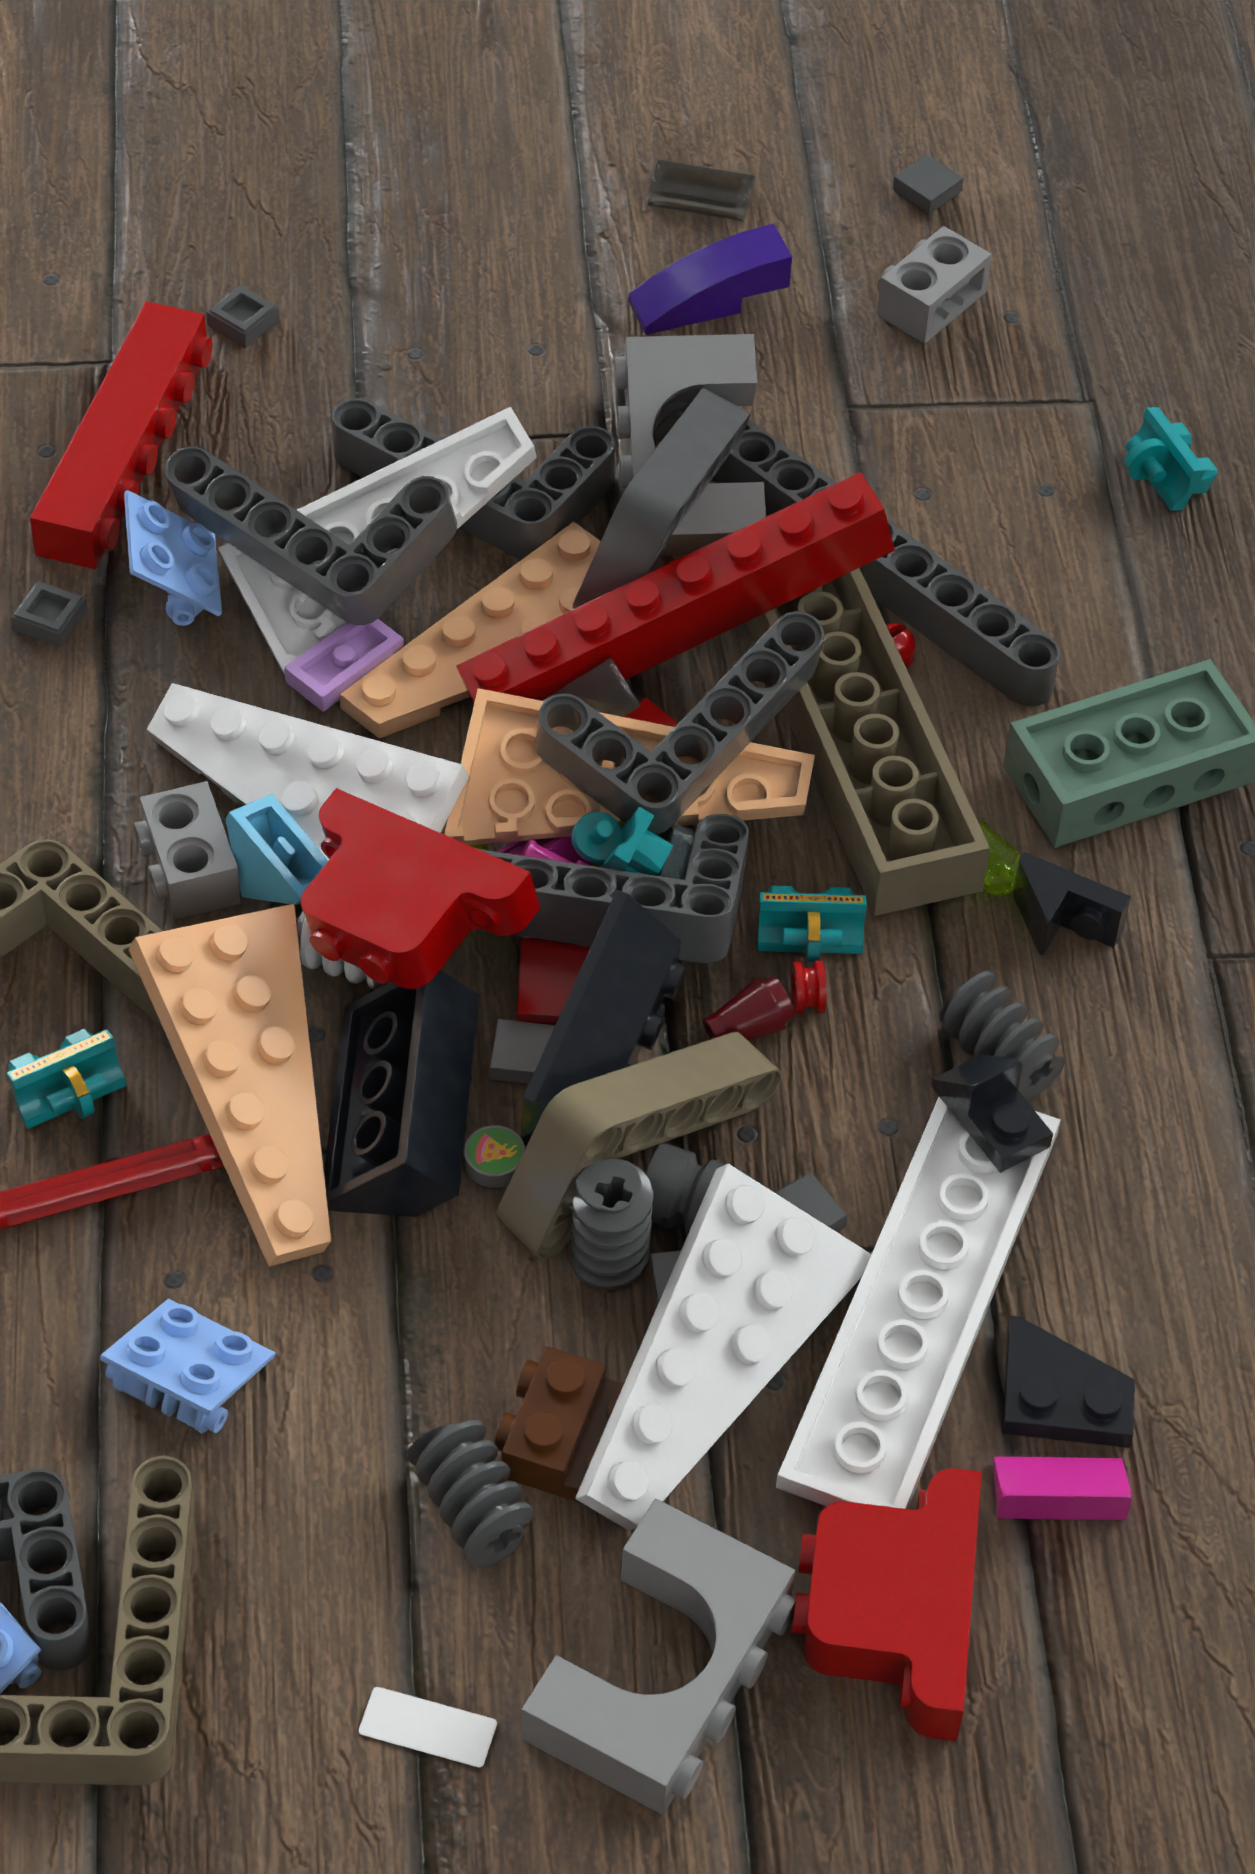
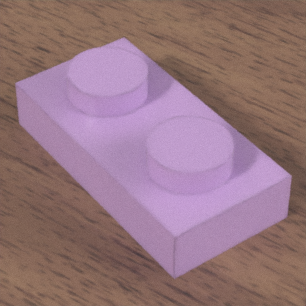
(341, 661)

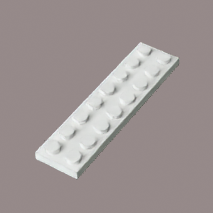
(911, 1321)

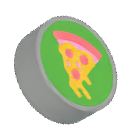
(493, 1155)

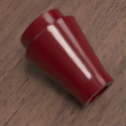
(753, 1012)

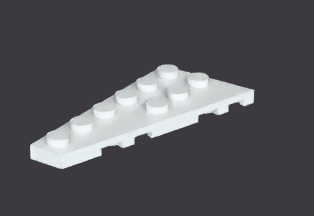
(469, 463)
(301, 762)
(729, 1319)

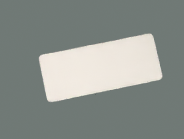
(428, 1727)

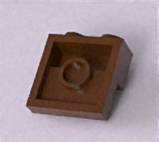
(558, 1422)

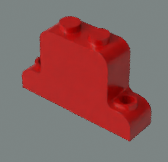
(405, 894)
(896, 1597)

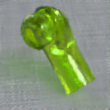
(1001, 864)

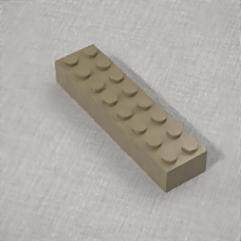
(880, 757)

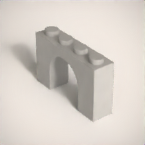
(664, 378)
(654, 1741)

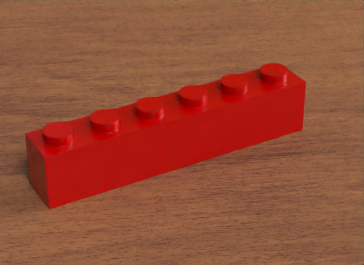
(120, 435)

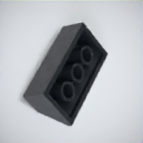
(609, 1006)
(401, 1099)

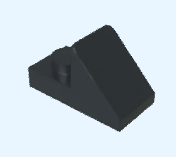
(1057, 898)
(992, 1110)

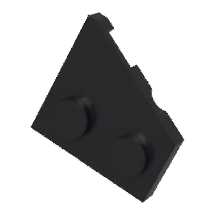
(1063, 1391)

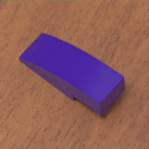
(713, 280)

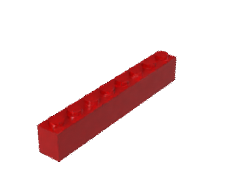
(694, 595)

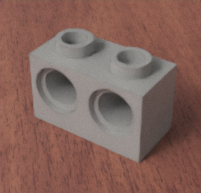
(933, 284)
(188, 851)

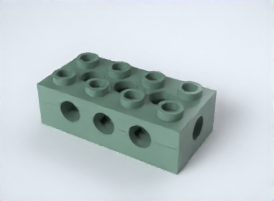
(1131, 752)

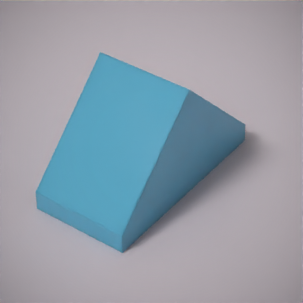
(272, 852)

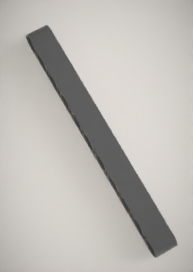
(911, 579)

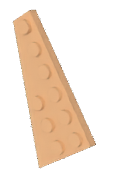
(424, 672)
(523, 798)
(242, 1040)

